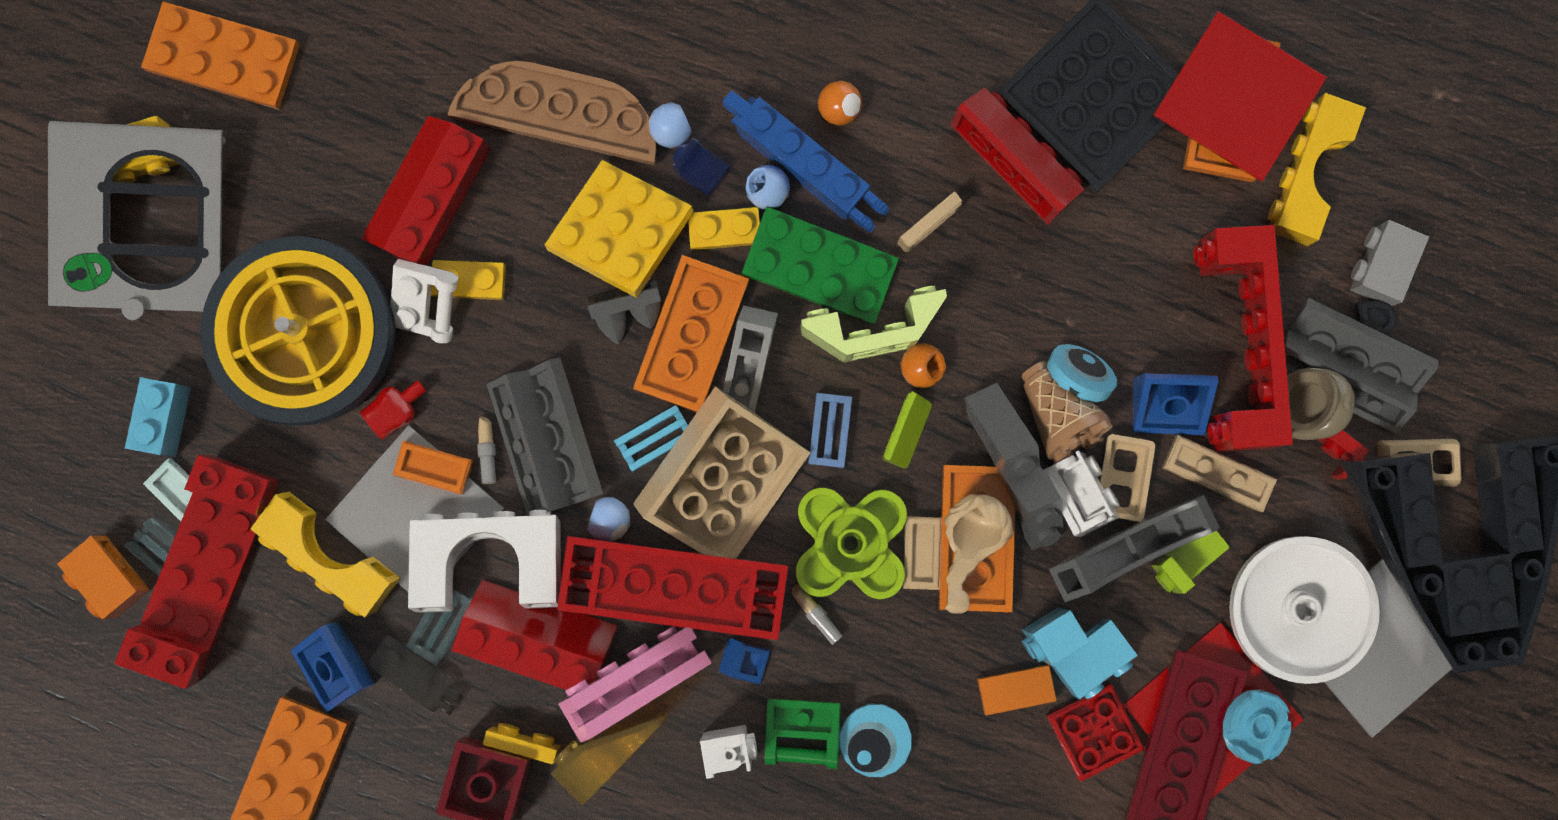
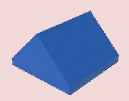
(1172, 403)
(332, 665)

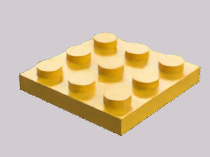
(619, 228)

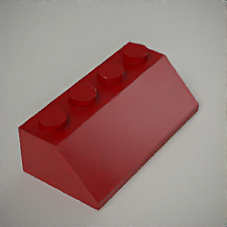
(1016, 154)
(427, 191)
(533, 642)

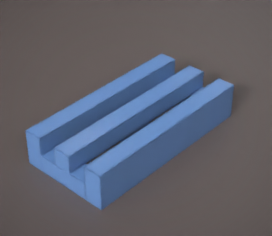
(826, 460)

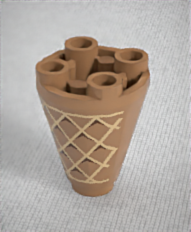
(1061, 416)

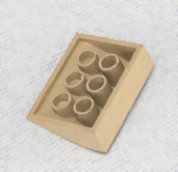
(720, 478)

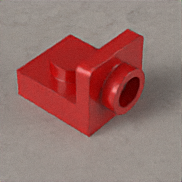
(1344, 447)

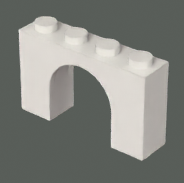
(439, 541)

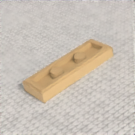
(1219, 473)

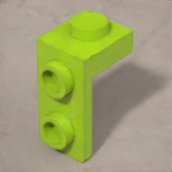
(1182, 564)

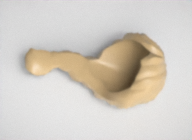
(975, 531)

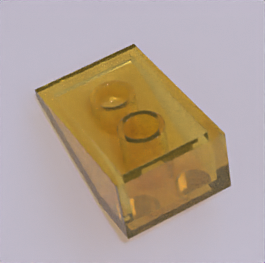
(592, 762)

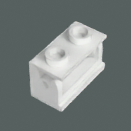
(1083, 498)
(727, 749)

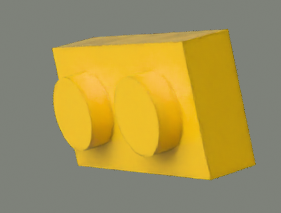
(723, 228)
(475, 279)
(507, 738)

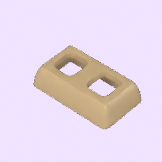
(1390, 447)
(1137, 480)

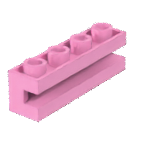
(633, 684)

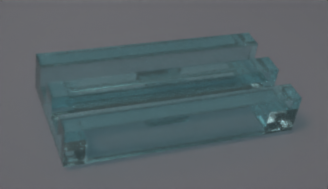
(141, 537)
(449, 636)

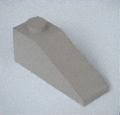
(749, 355)

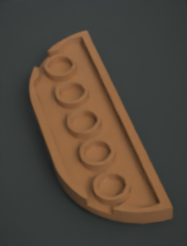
(557, 109)

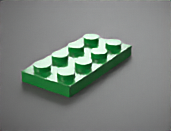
(819, 266)

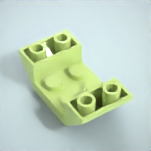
(826, 331)

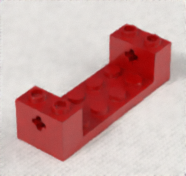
(1254, 255)
(198, 573)
(672, 587)

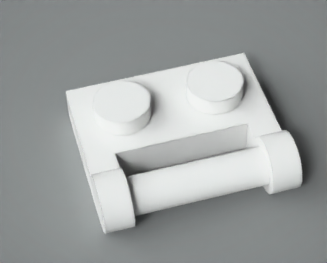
(412, 299)

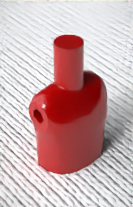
(392, 409)

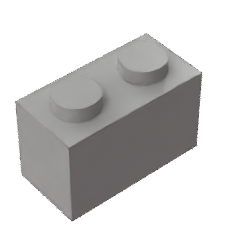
(1388, 262)

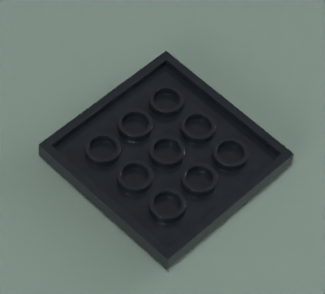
(1092, 93)

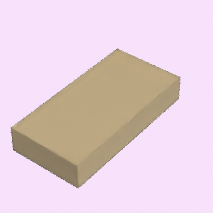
(930, 222)
(922, 553)

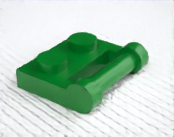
(807, 721)

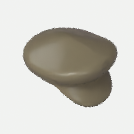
(1319, 403)

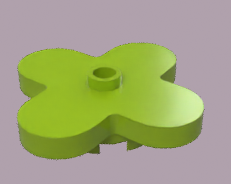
(871, 563)

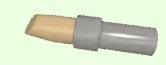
(486, 451)
(816, 614)

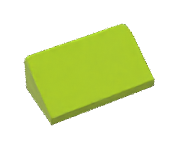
(907, 430)

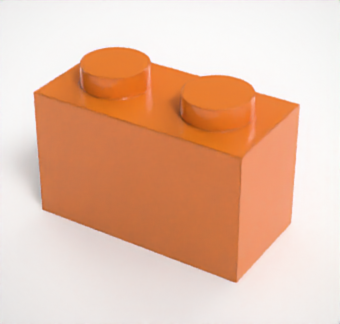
(102, 577)

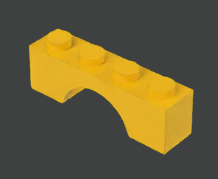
(1301, 210)
(290, 529)

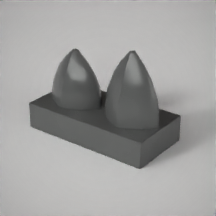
(611, 307)

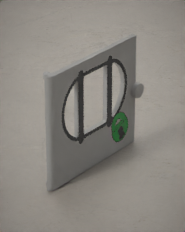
(79, 193)

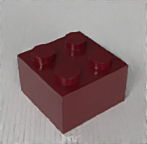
(483, 782)

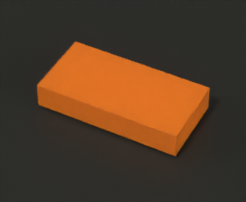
(433, 467)
(1016, 689)

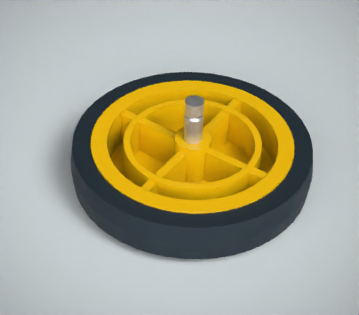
(298, 331)

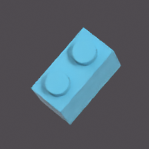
(157, 417)
(1054, 637)
(1094, 663)

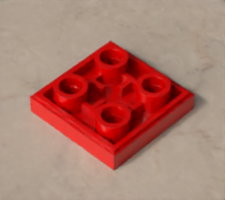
(1095, 732)

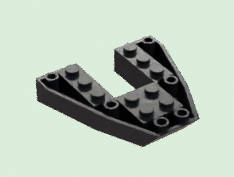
(1474, 603)

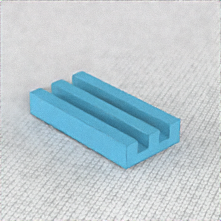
(627, 453)

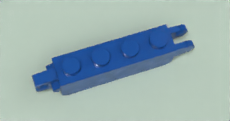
(803, 159)

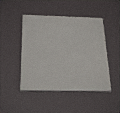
(381, 505)
(1397, 665)

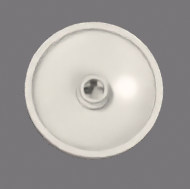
(1304, 609)

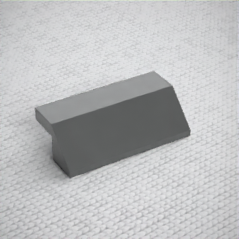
(1379, 368)
(544, 437)

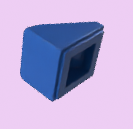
(744, 661)

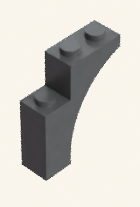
(1018, 464)
(1133, 547)

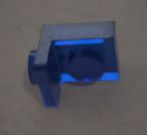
(699, 166)

